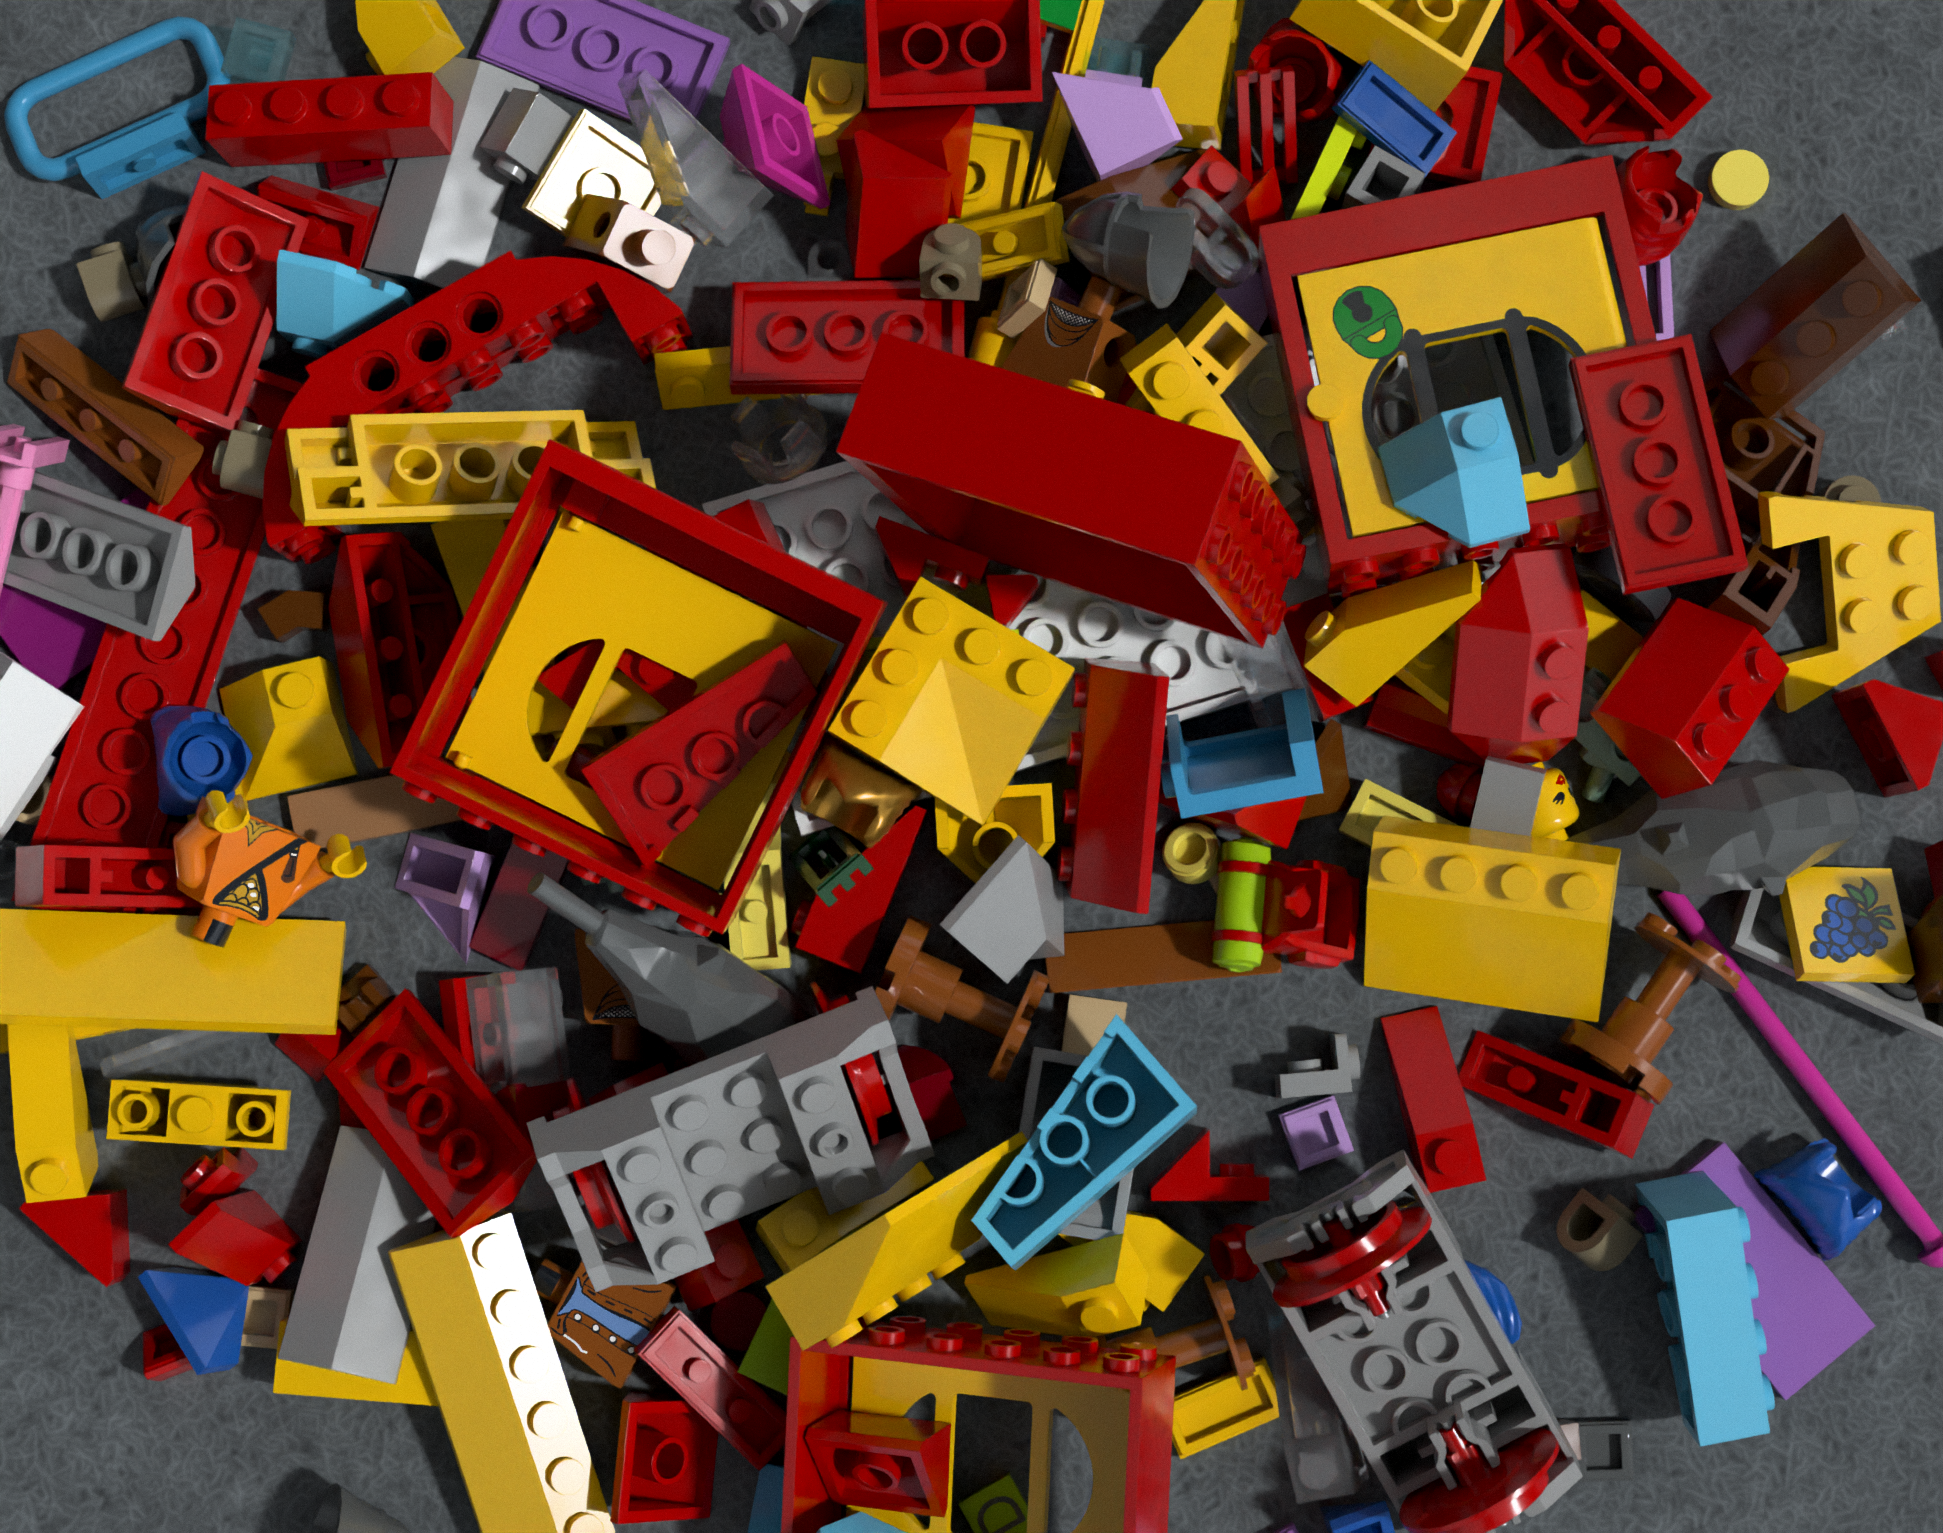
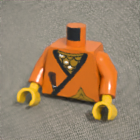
(250, 866)

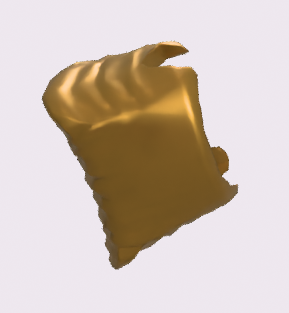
(854, 793)

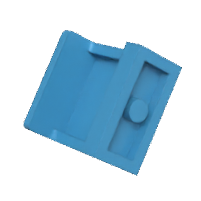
(1244, 765)

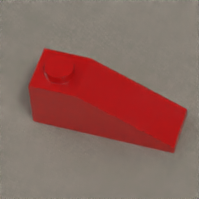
(98, 877)
(851, 925)
(1556, 1094)
(1432, 1100)
(239, 1239)

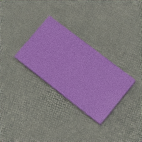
(591, 44)
(1800, 1301)

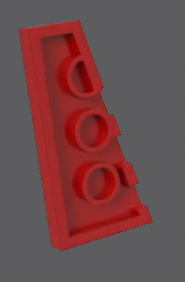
(684, 758)

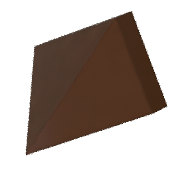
(1333, 774)

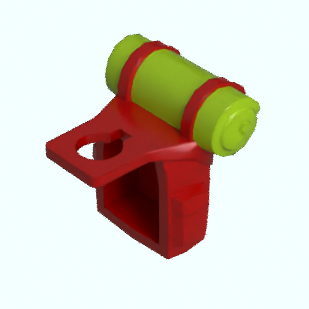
(1282, 910)

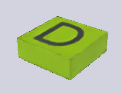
(996, 1507)

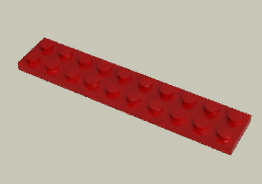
(108, 766)

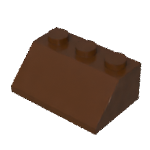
(1811, 318)

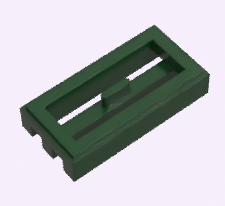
(839, 872)

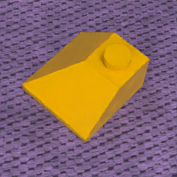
(291, 726)

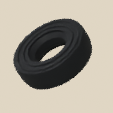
(1599, 576)

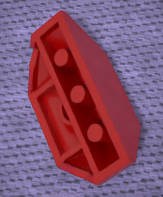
(1598, 71)
(389, 636)
(1521, 658)

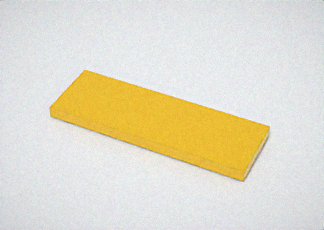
(160, 976)

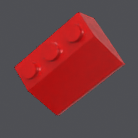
(951, 52)
(1689, 696)

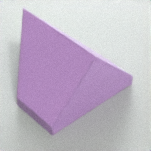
(1117, 123)
(447, 886)

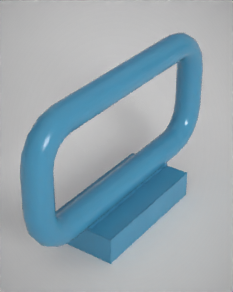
(137, 149)

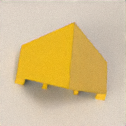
(1020, 811)

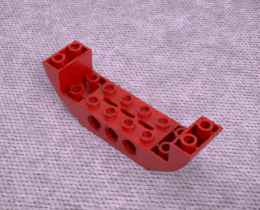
(531, 306)

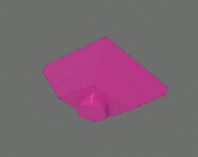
(772, 137)

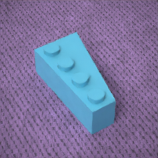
(1091, 1138)
(1708, 1307)

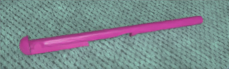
(1816, 1086)

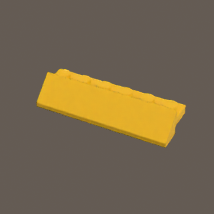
(440, 463)
(499, 1381)

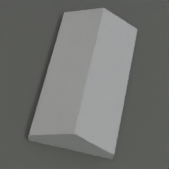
(448, 206)
(101, 557)
(1762, 935)
(347, 1296)

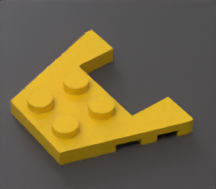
(1874, 580)

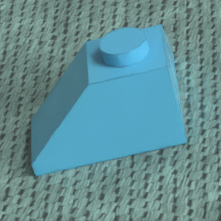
(329, 303)
(1460, 474)

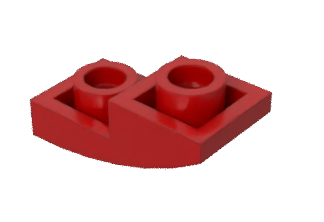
(214, 1178)

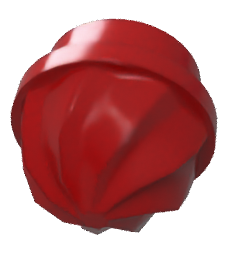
(1459, 789)
(1230, 1254)

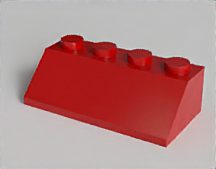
(1114, 783)

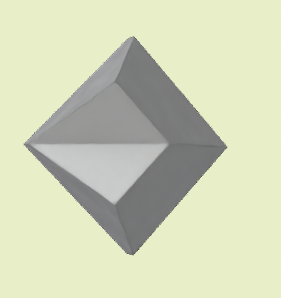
(1011, 912)

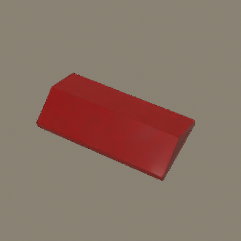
(213, 305)
(433, 1116)

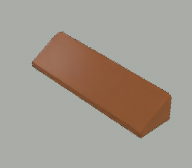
(102, 414)
(1141, 958)

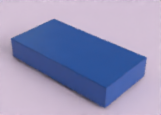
(1393, 118)

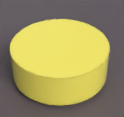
(1738, 179)
(1192, 853)

